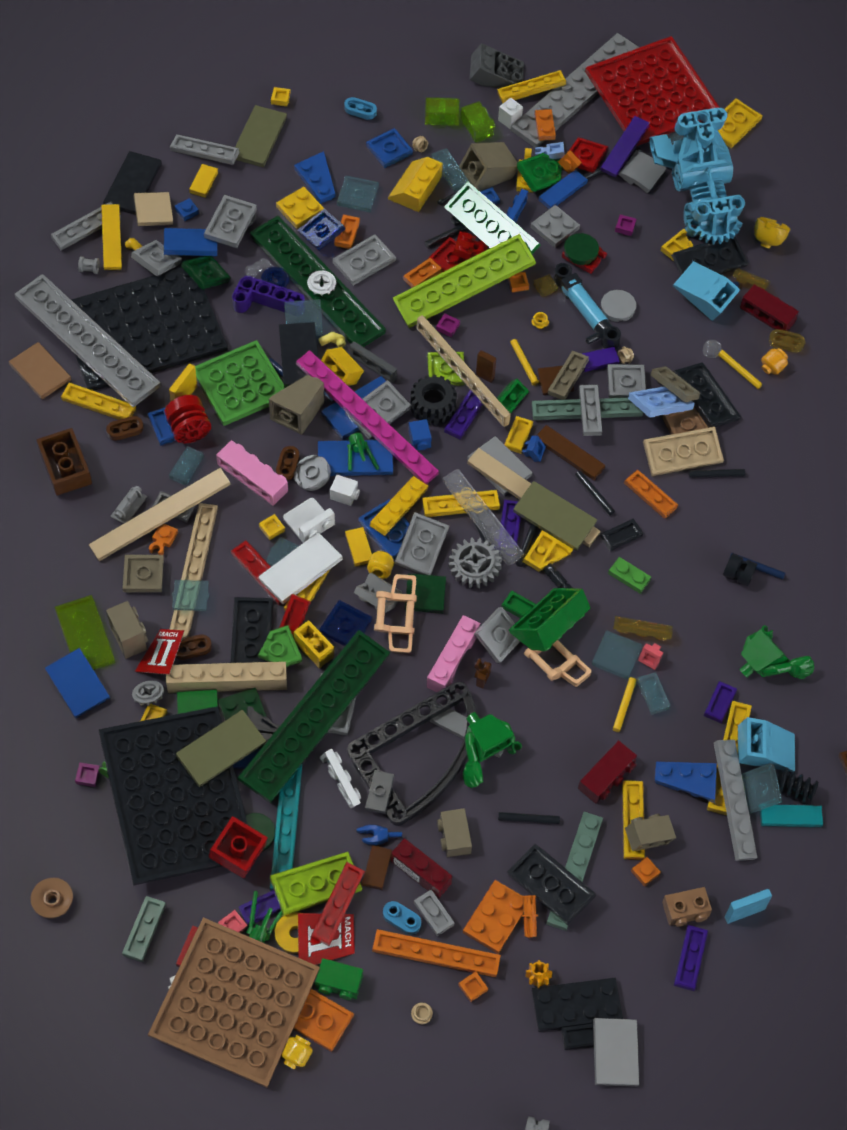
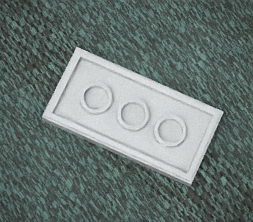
(300, 568)

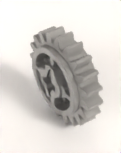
(474, 550)

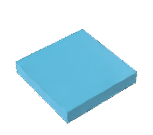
(748, 906)

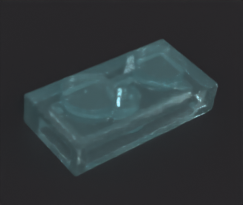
(186, 465)
(653, 693)

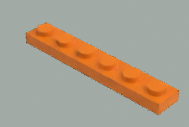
(436, 953)

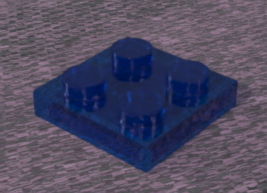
(321, 229)
(344, 623)

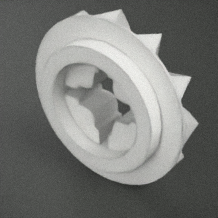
(315, 279)

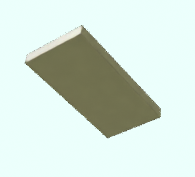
(260, 135)
(555, 515)
(220, 748)

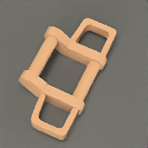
(410, 599)
(556, 673)

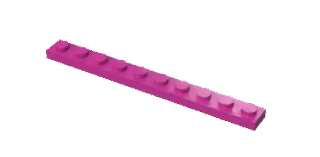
(368, 418)

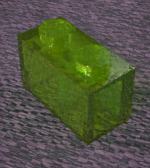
(442, 111)
(477, 121)

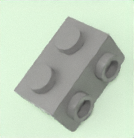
(368, 590)

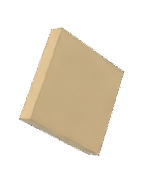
(153, 209)

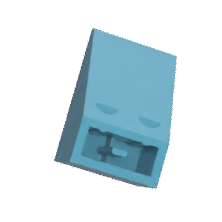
(706, 289)
(765, 743)

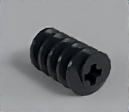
(796, 785)

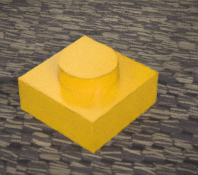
(280, 96)
(272, 527)

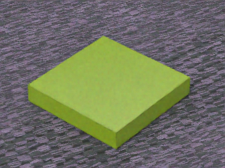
(439, 367)

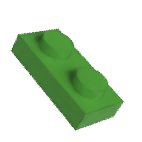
(629, 575)

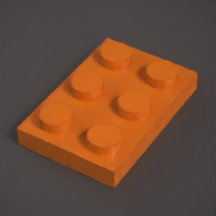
(495, 917)

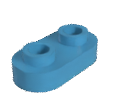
(360, 108)
(401, 917)

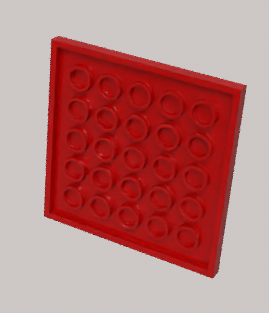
(650, 84)

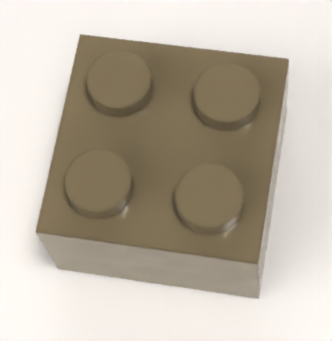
(127, 629)

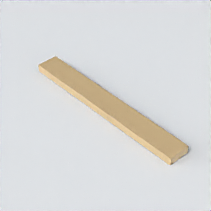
(463, 371)
(509, 481)
(159, 514)
(195, 560)

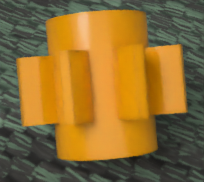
(538, 974)

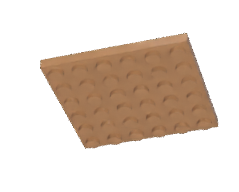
(234, 1002)

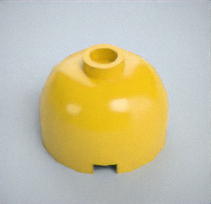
(770, 232)

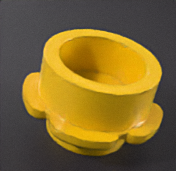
(540, 316)

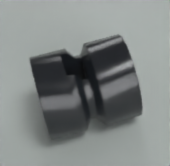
(733, 569)

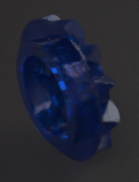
(278, 273)

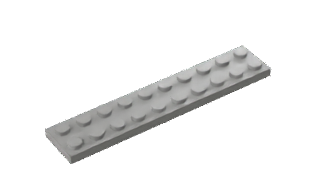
(573, 96)
(88, 340)

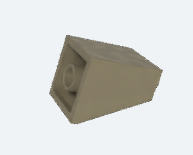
(488, 164)
(297, 403)

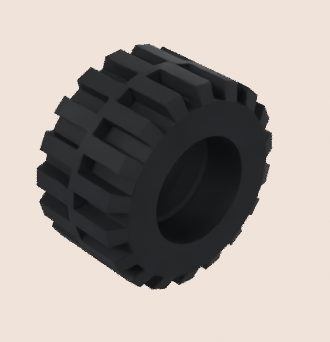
(437, 388)

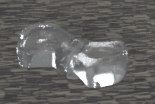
(252, 270)

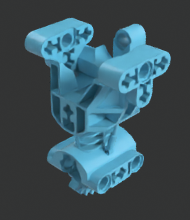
(702, 166)

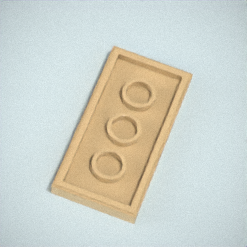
(683, 451)

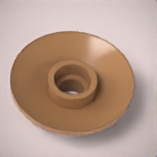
(49, 889)

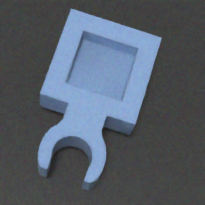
(554, 150)

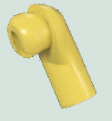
(333, 337)

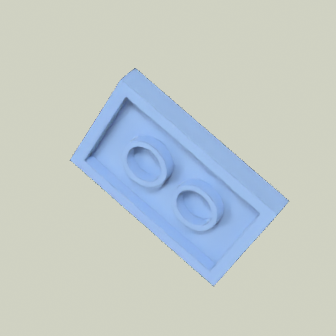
(658, 402)

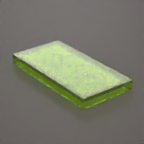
(85, 631)

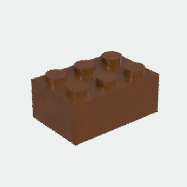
(64, 461)

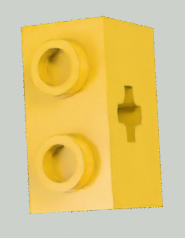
(314, 644)

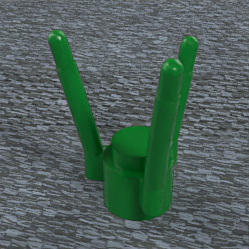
(357, 445)
(260, 932)

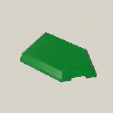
(540, 171)

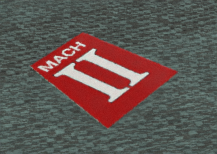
(161, 652)
(313, 950)

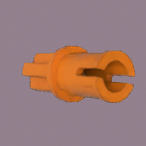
(530, 915)

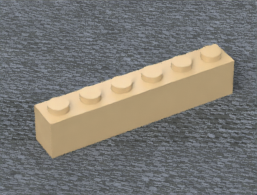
(227, 677)

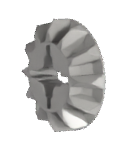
(152, 687)

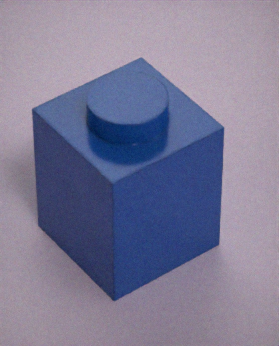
(420, 434)

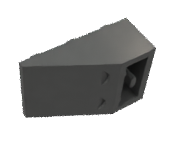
(495, 68)

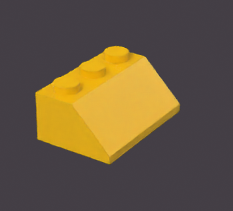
(417, 183)

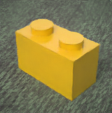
(342, 365)

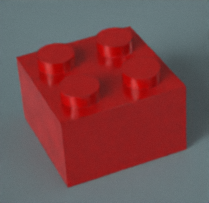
(238, 847)

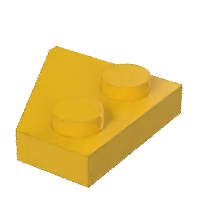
(676, 243)
(546, 551)

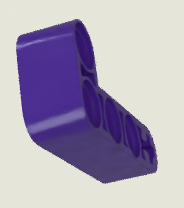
(262, 292)

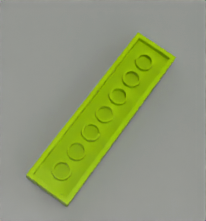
(464, 280)

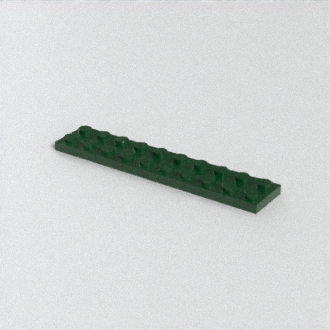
(299, 262)
(313, 716)

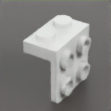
(309, 519)

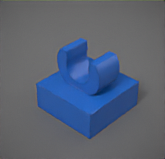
(534, 449)

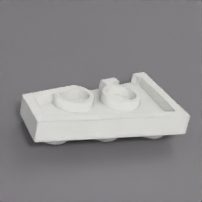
(336, 772)

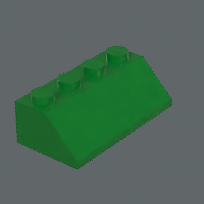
(551, 618)

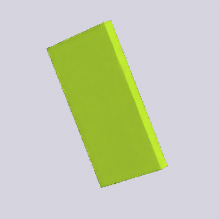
(309, 883)

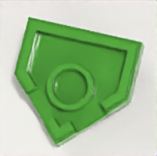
(280, 647)

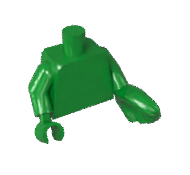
(768, 660)
(483, 740)

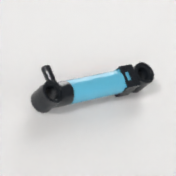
(572, 288)

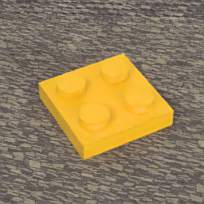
(299, 207)

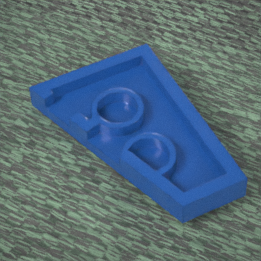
(317, 177)
(693, 778)

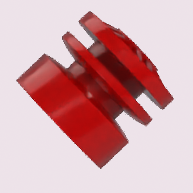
(187, 419)

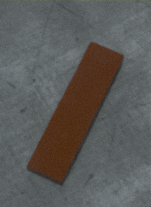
(571, 453)

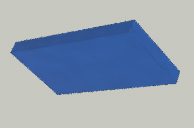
(336, 414)
(337, 457)

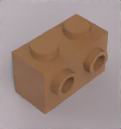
(687, 906)

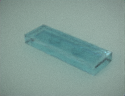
(451, 170)

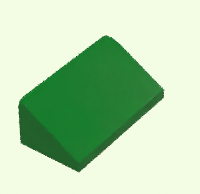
(512, 395)

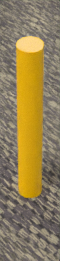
(522, 358)
(742, 371)
(624, 704)

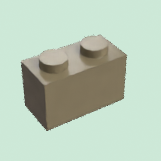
(455, 832)
(650, 832)

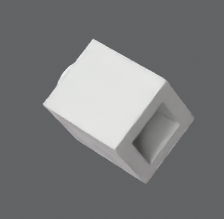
(510, 112)
(344, 490)

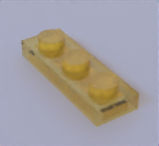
(643, 628)

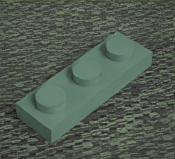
(144, 929)

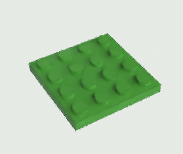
(239, 382)

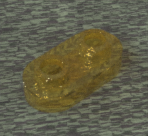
(786, 340)

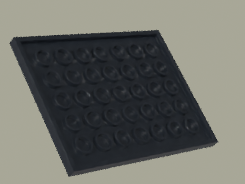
(156, 321)
(159, 807)

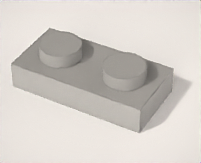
(434, 913)

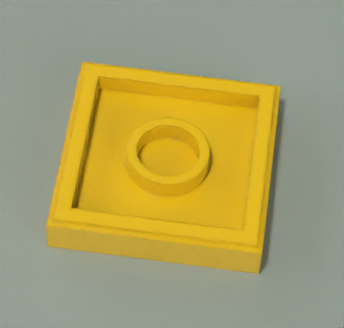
(185, 383)

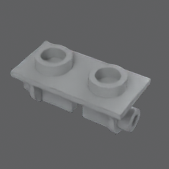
(129, 505)

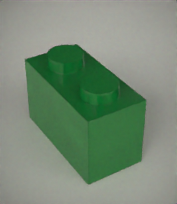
(339, 979)

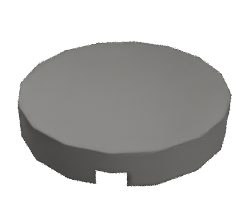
(618, 305)
(312, 473)

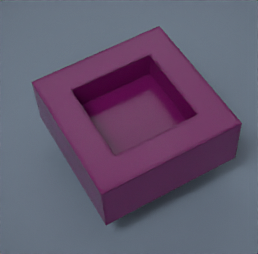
(625, 225)
(448, 325)
(87, 774)

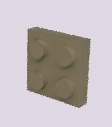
(143, 573)

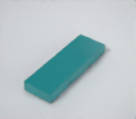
(792, 816)

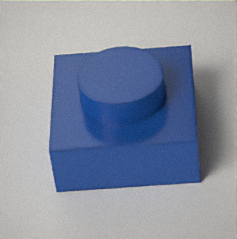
(187, 209)

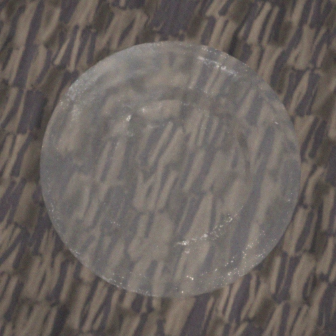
(711, 348)

